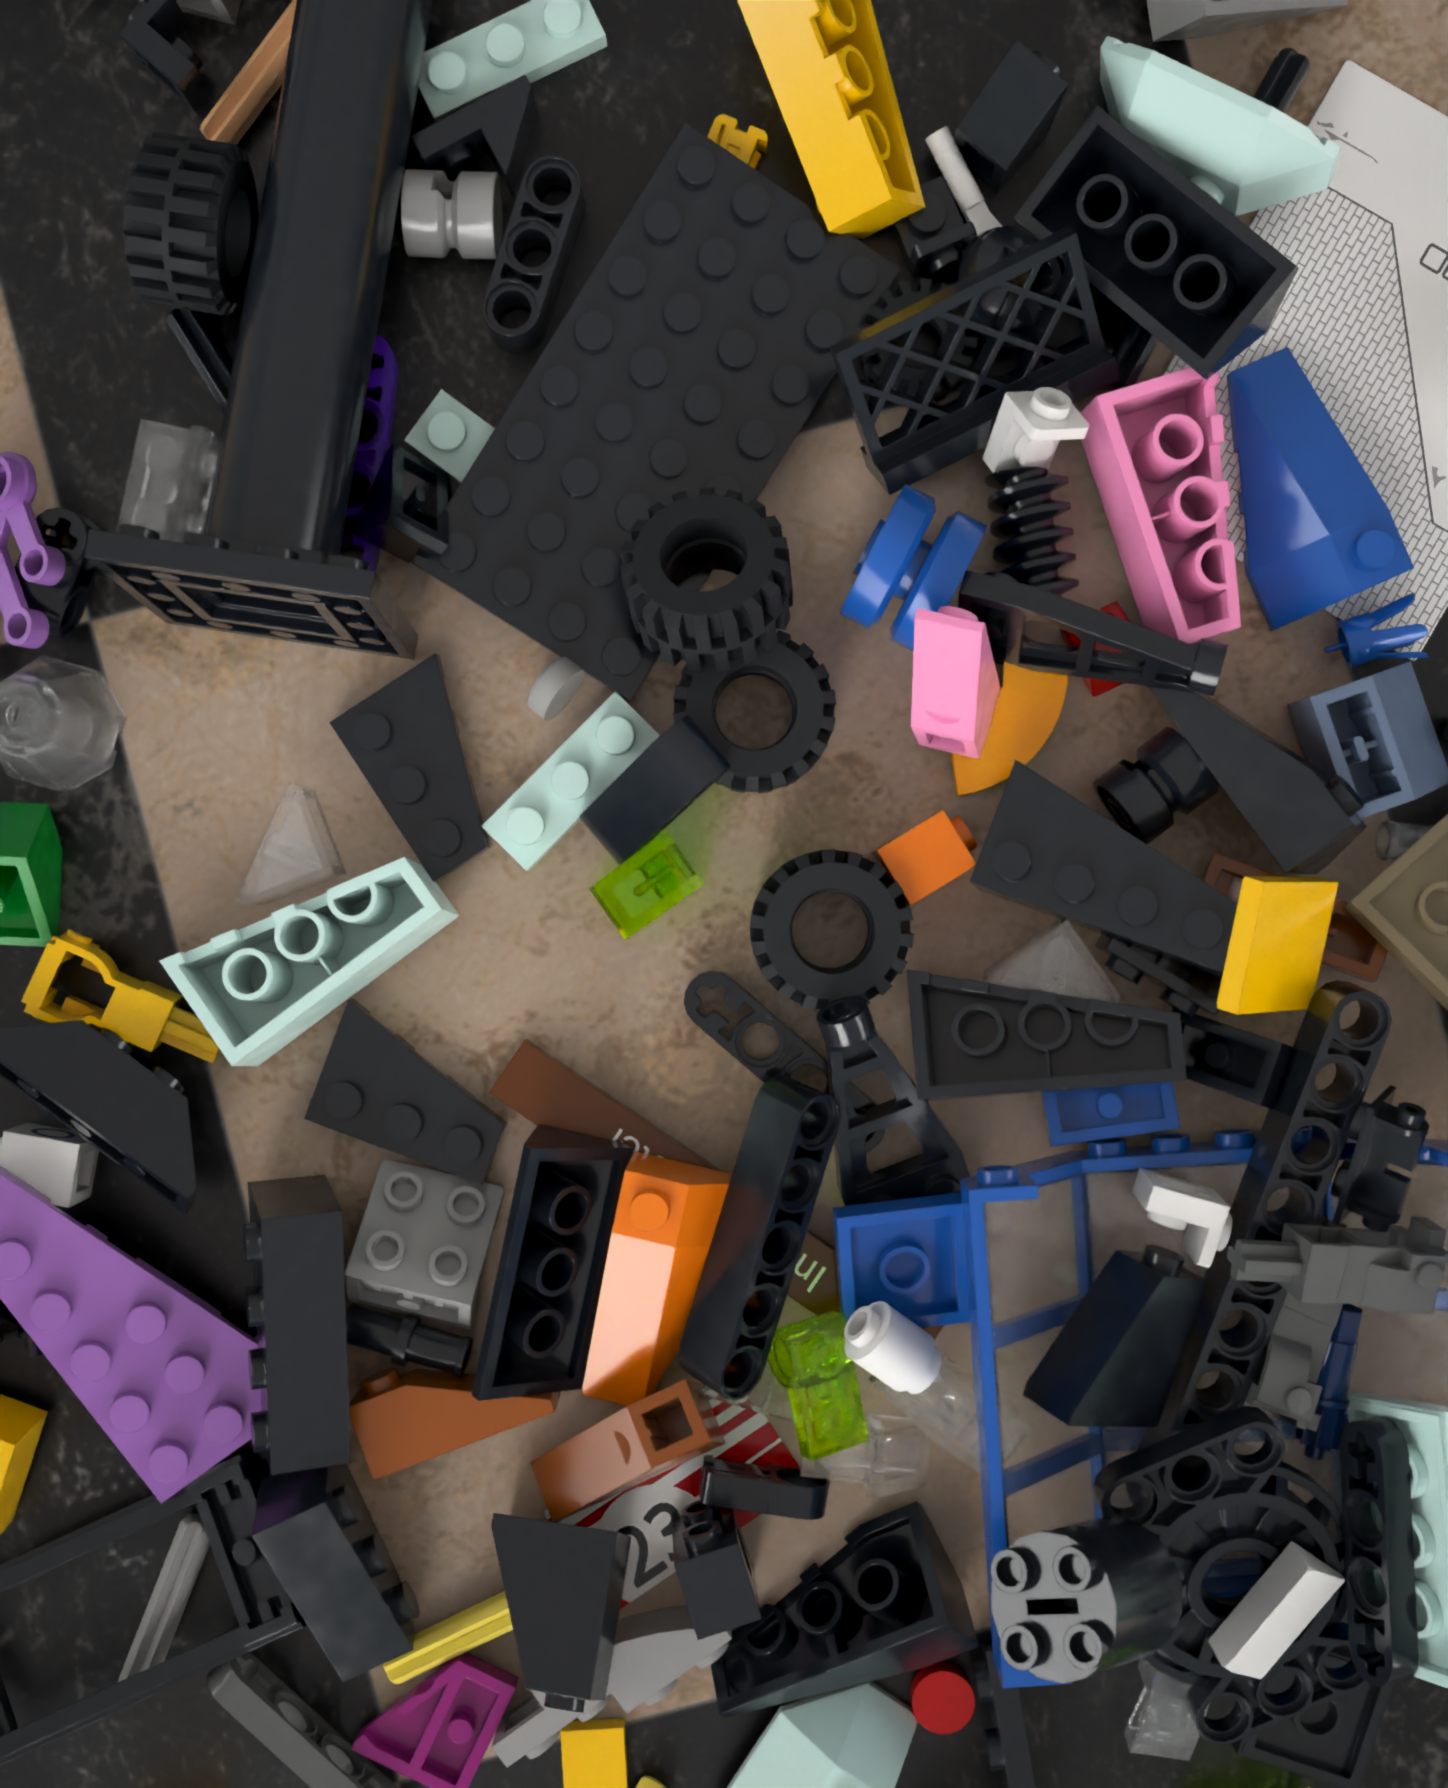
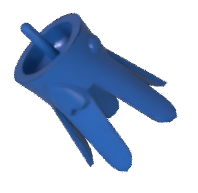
(1363, 645)

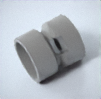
(452, 214)

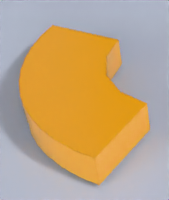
(1018, 729)

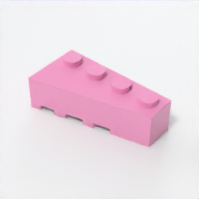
(1167, 501)

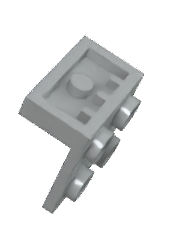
(423, 1243)

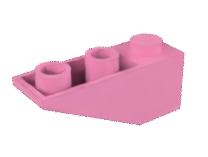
(952, 681)

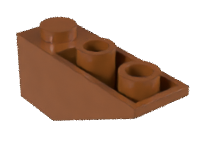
(627, 1449)

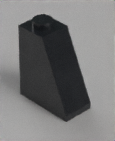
(1121, 1343)
(562, 1604)

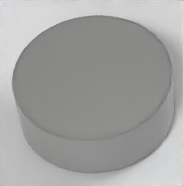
(555, 688)

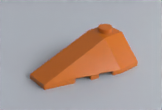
(651, 1274)

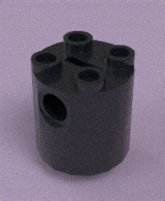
(1084, 1598)

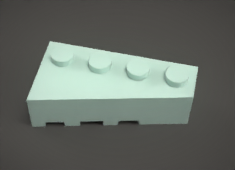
(292, 969)

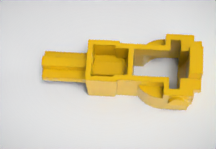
(136, 1011)

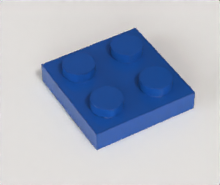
(904, 1256)

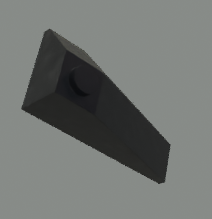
(860, 1617)

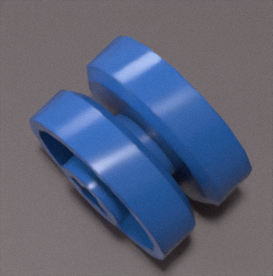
(910, 567)

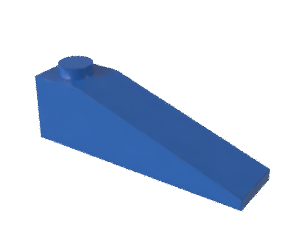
(1305, 499)

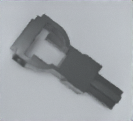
(1350, 1265)
(1294, 1358)

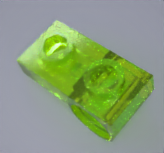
(820, 1384)

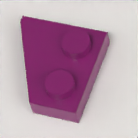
(441, 1724)

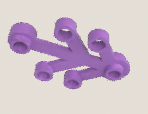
(17, 492)

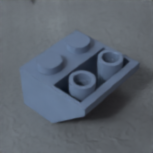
(1374, 738)

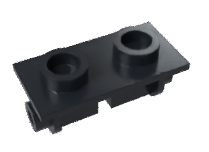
(1383, 1137)

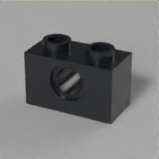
(714, 1569)

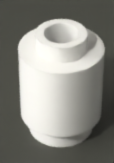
(892, 1348)

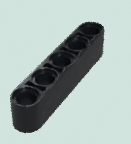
(759, 1236)

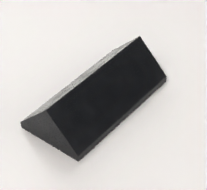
(1160, 245)
(551, 1264)

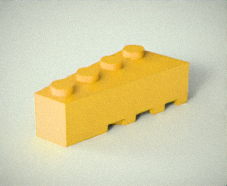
(838, 108)

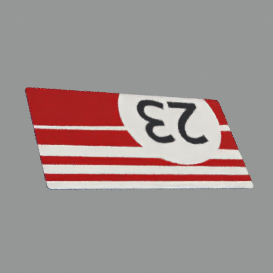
(648, 1508)

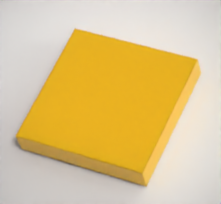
(1276, 944)

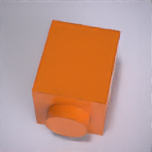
(928, 855)

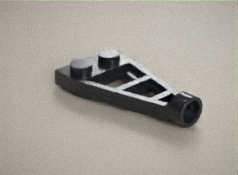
(1151, 656)
(854, 1050)

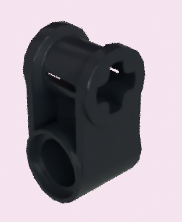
(67, 599)

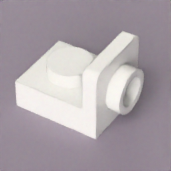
(1031, 429)
(1176, 1202)

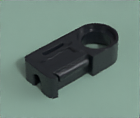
(762, 1489)

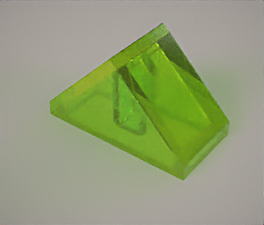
(647, 885)

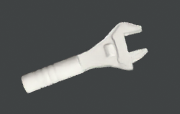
(960, 180)

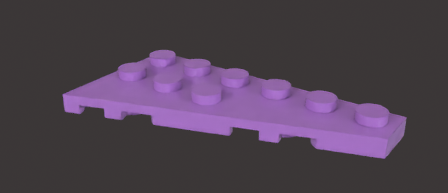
(127, 1340)

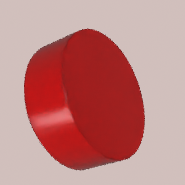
(942, 1698)

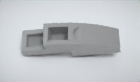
(646, 1660)

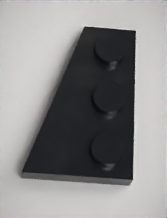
(416, 765)
(399, 1101)

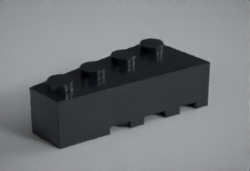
(1087, 870)

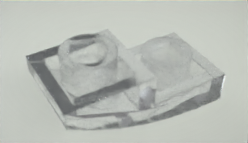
(1161, 1717)

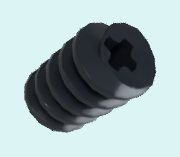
(1030, 527)

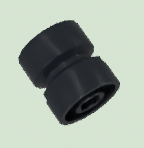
(1160, 782)

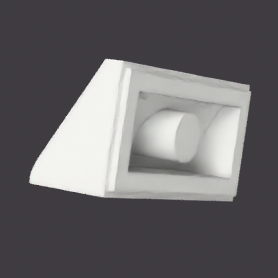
(1274, 1612)

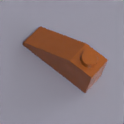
(430, 1414)

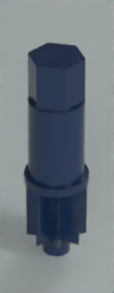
(1335, 1380)

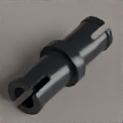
(407, 1340)

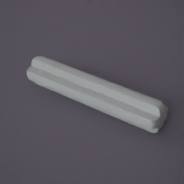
(168, 1597)

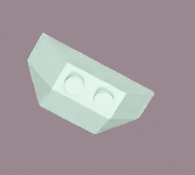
(1212, 133)
(832, 1741)

